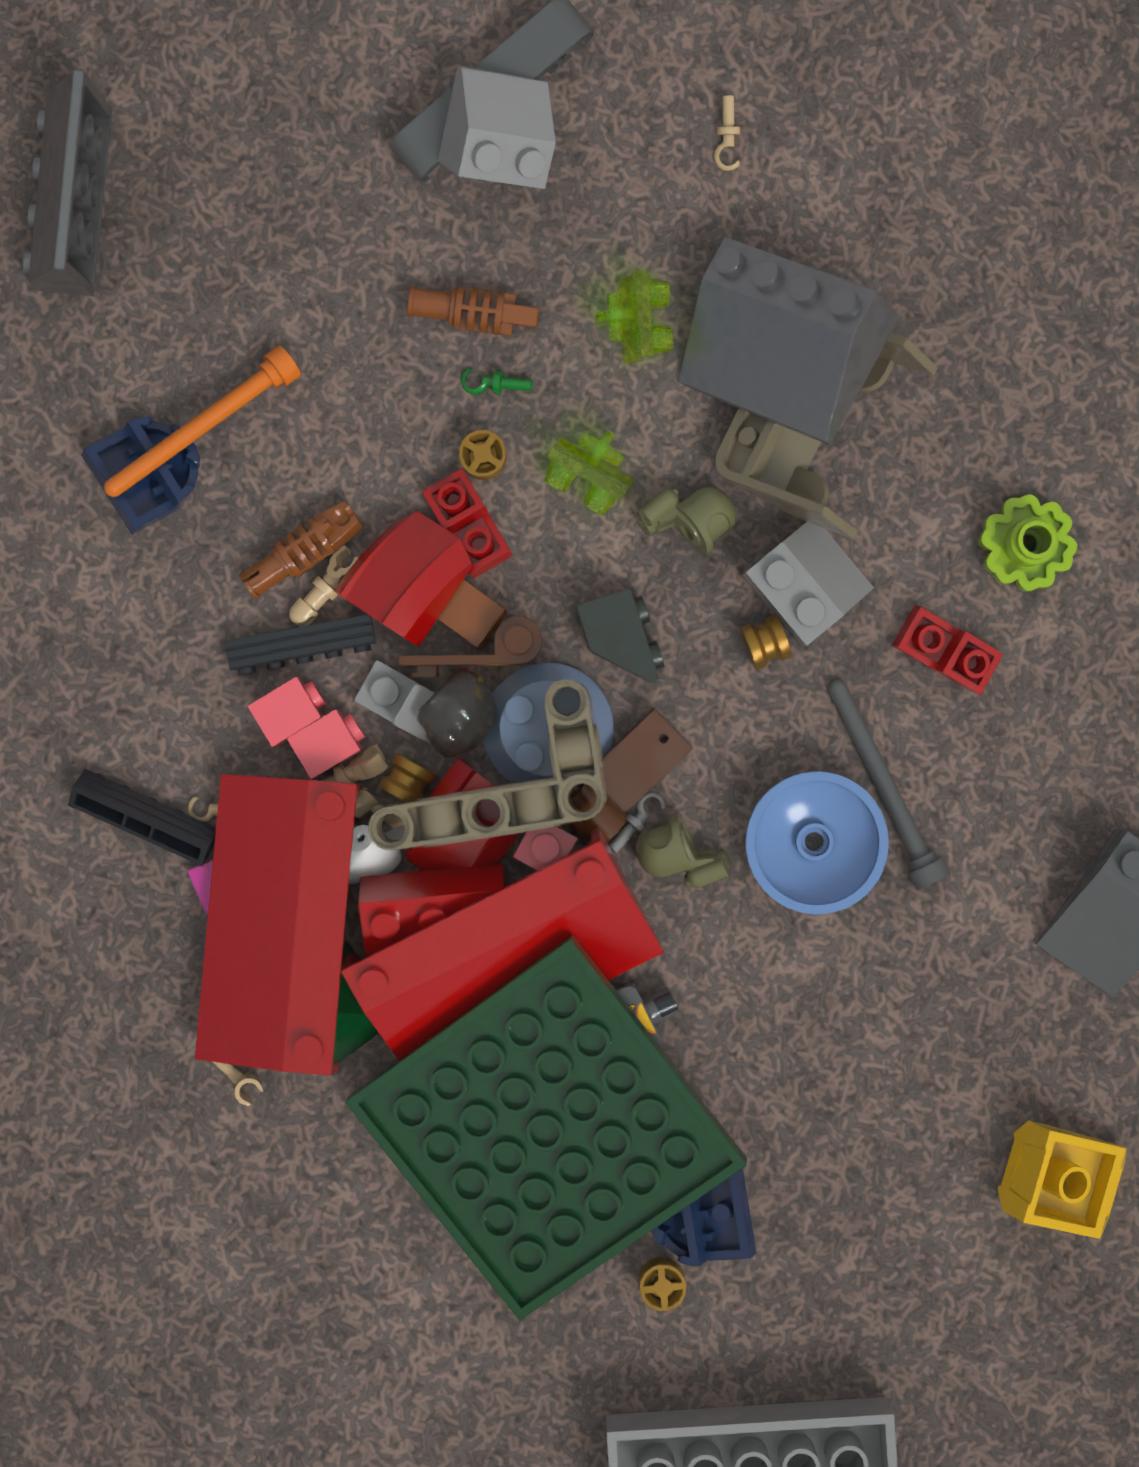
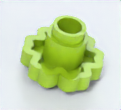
(1007, 555)

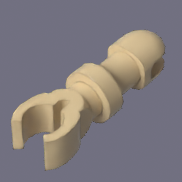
(305, 610)
(362, 767)

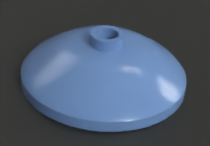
(851, 847)

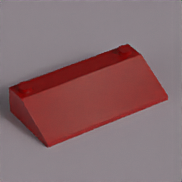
(276, 923)
(461, 959)

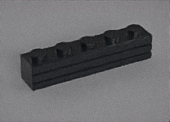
(301, 644)
(142, 816)

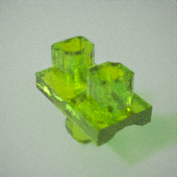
(631, 317)
(606, 480)

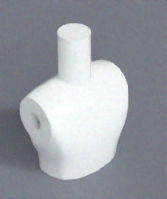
(368, 858)

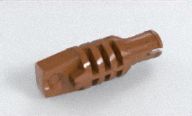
(473, 309)
(303, 548)

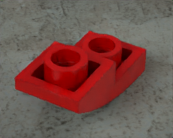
(465, 515)
(947, 650)

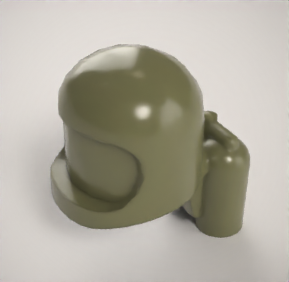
(698, 518)
(671, 850)

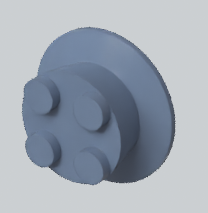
(520, 735)

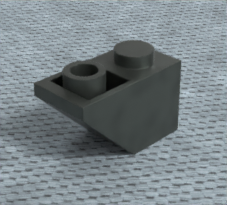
(617, 633)

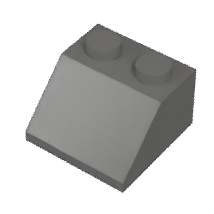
(499, 128)
(808, 582)

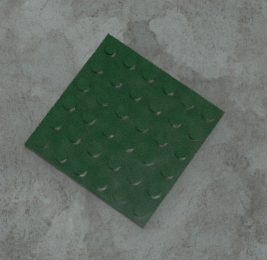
(546, 1128)

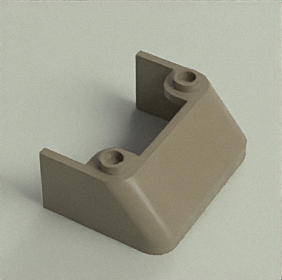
(776, 460)

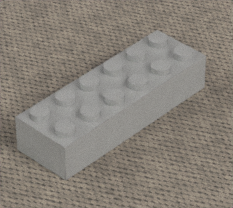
(758, 1436)

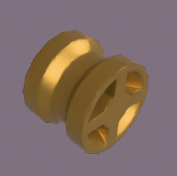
(480, 443)
(766, 642)
(407, 779)
(662, 1294)

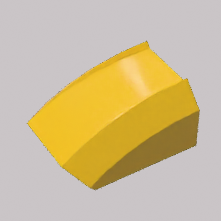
(1061, 1179)

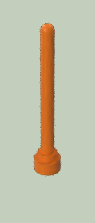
(274, 371)

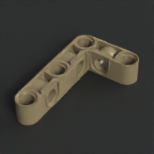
(523, 806)

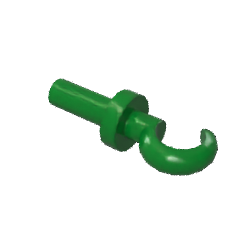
(497, 383)

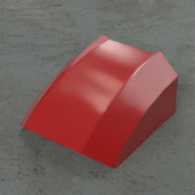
(407, 576)
(467, 853)

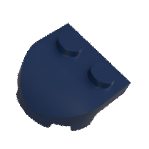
(159, 491)
(712, 1226)

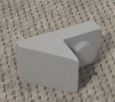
(394, 698)

